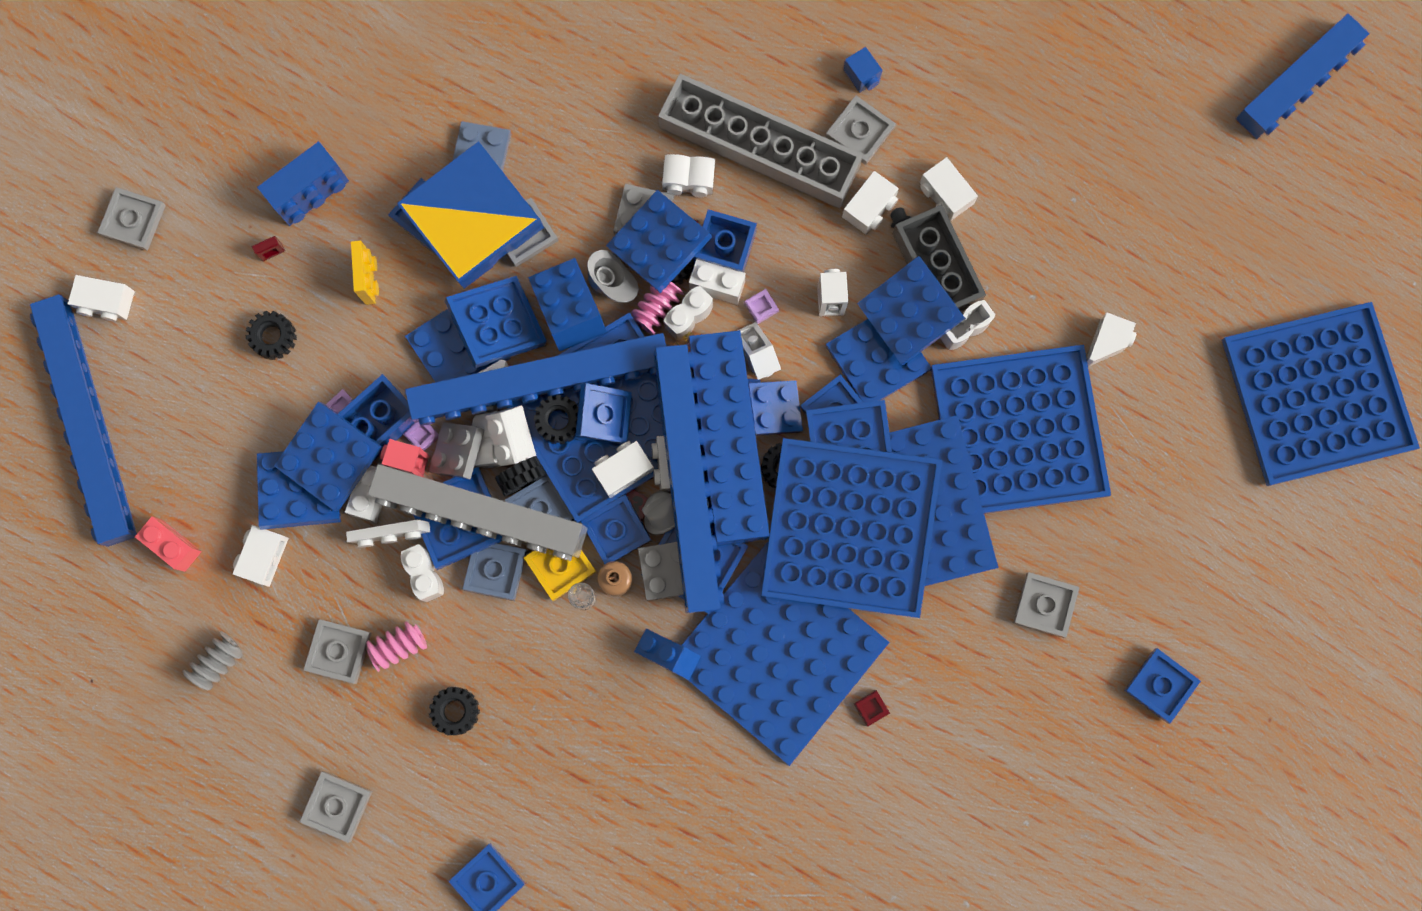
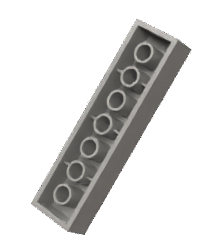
(760, 140)
(471, 509)

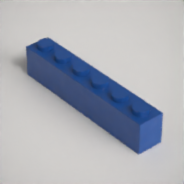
(1302, 76)

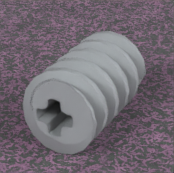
(214, 662)

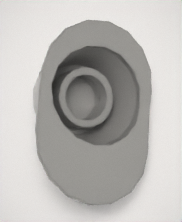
(611, 277)
(659, 513)

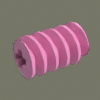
(655, 307)
(396, 646)

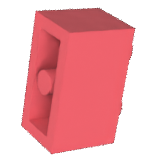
(404, 457)
(168, 544)

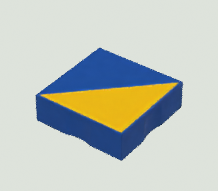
(471, 214)

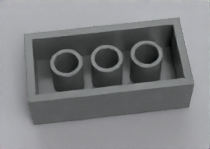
(938, 245)

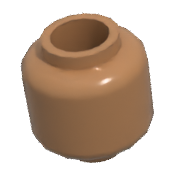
(620, 586)

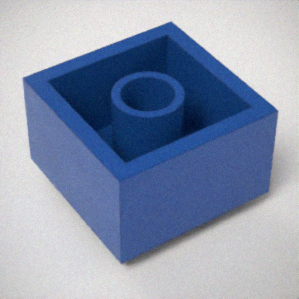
(730, 241)

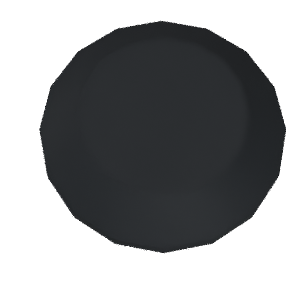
(898, 215)

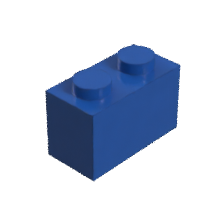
(667, 654)

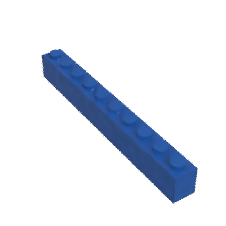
(533, 379)
(83, 421)
(686, 479)

